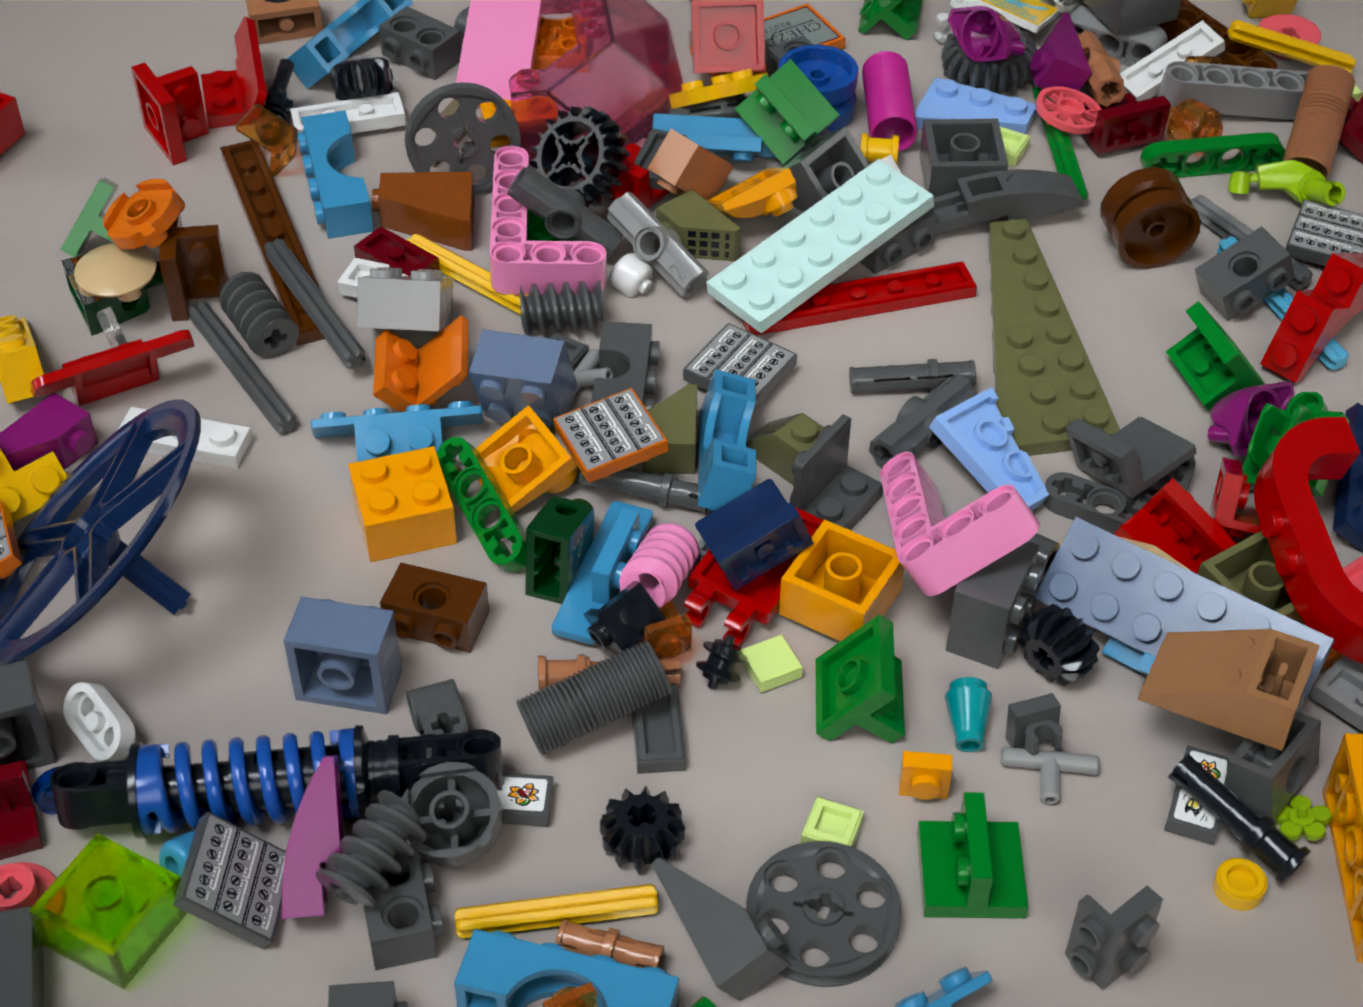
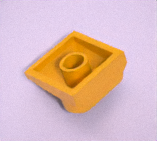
(762, 193)
(527, 460)

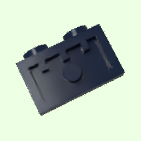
(754, 533)

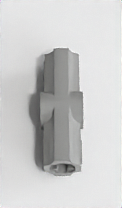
(672, 259)

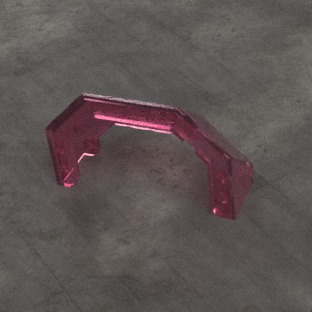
(618, 67)

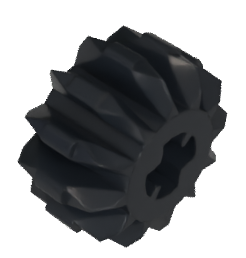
(362, 78)
(1059, 644)
(642, 828)

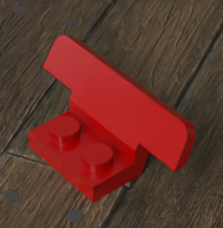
(234, 92)
(112, 369)

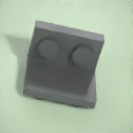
(1131, 457)
(827, 484)

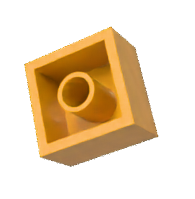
(402, 503)
(840, 582)

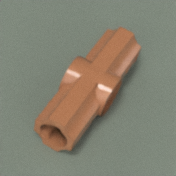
(1105, 79)

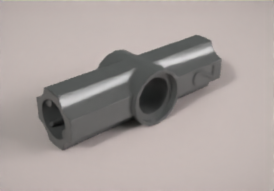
(551, 202)
(912, 424)

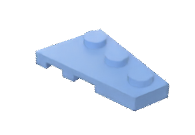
(957, 101)
(987, 449)

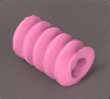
(662, 562)

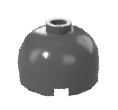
(457, 812)

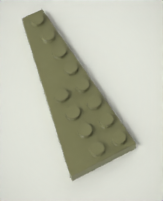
(1037, 353)

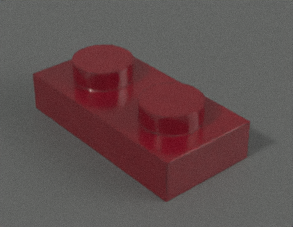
(394, 250)

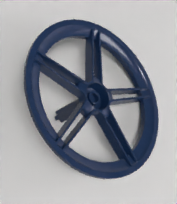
(93, 540)

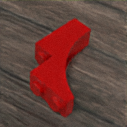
(1316, 317)

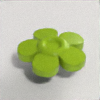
(1303, 819)

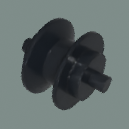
(721, 661)

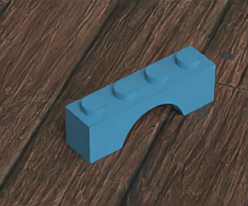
(342, 38)
(343, 199)
(725, 462)
(516, 972)

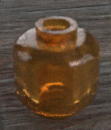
(1193, 120)

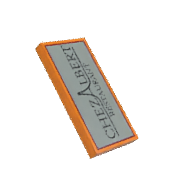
(796, 23)

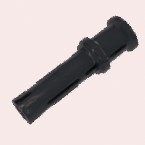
(1256, 833)

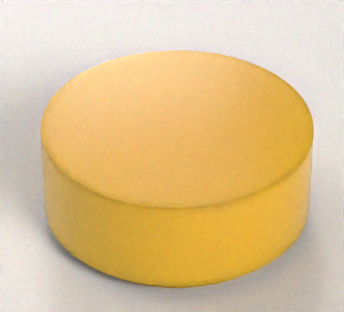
(1240, 884)

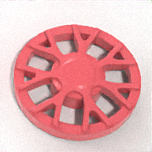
(1067, 109)

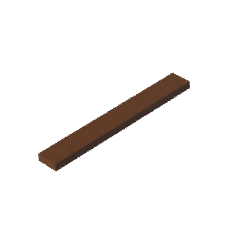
(269, 221)

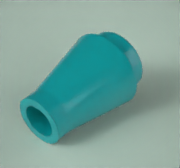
(968, 710)

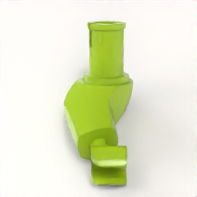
(1293, 178)

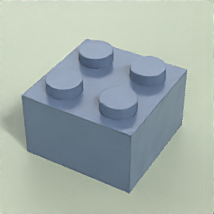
(520, 372)
(343, 655)

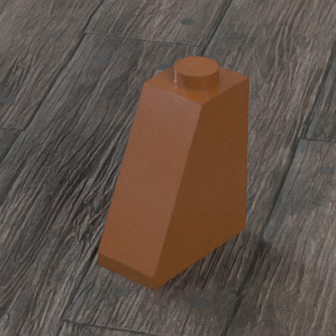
(428, 205)

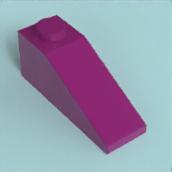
(1060, 58)
(49, 427)

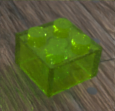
(108, 910)

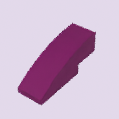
(312, 839)

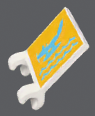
(1026, 13)

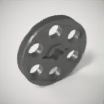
(451, 127)
(845, 913)

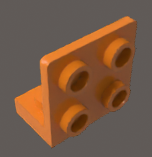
(421, 375)

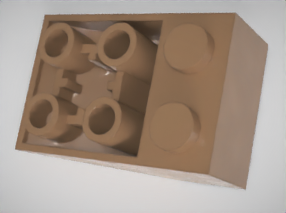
(1233, 680)

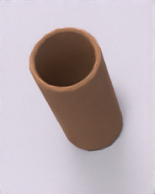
(1320, 117)

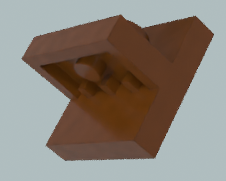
(191, 266)

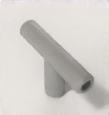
(586, 370)
(1050, 766)

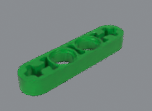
(1265, 149)
(483, 503)

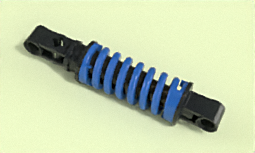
(254, 781)

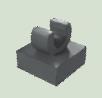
(1034, 723)

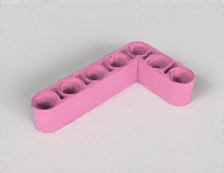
(525, 262)
(949, 549)

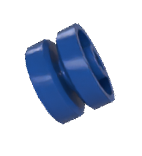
(832, 74)

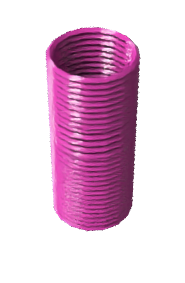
(889, 98)

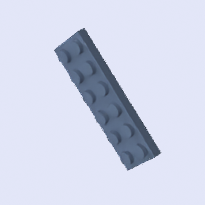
(1144, 596)

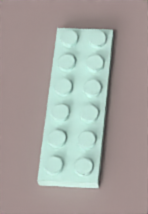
(819, 245)

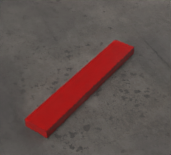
(879, 296)

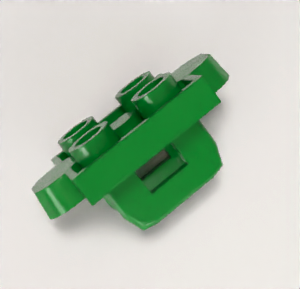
(1275, 423)

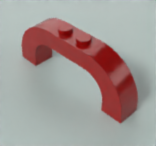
(1297, 534)

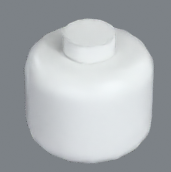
(631, 275)

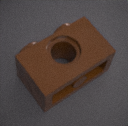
(437, 606)

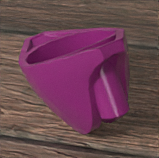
(985, 34)
(1239, 412)

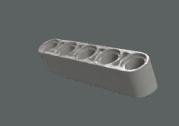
(1235, 88)

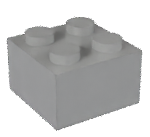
(404, 302)

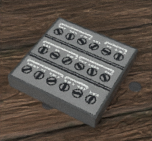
(1324, 231)
(744, 355)
(232, 880)

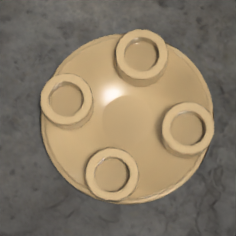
(115, 272)

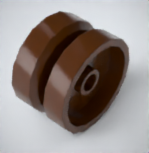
(1150, 218)

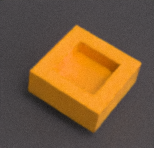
(925, 775)

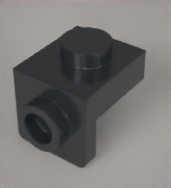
(623, 619)

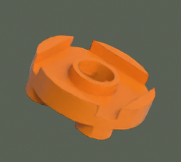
(144, 215)

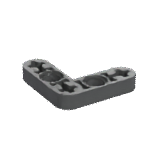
(1095, 493)

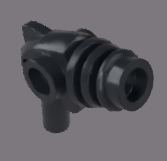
(276, 97)

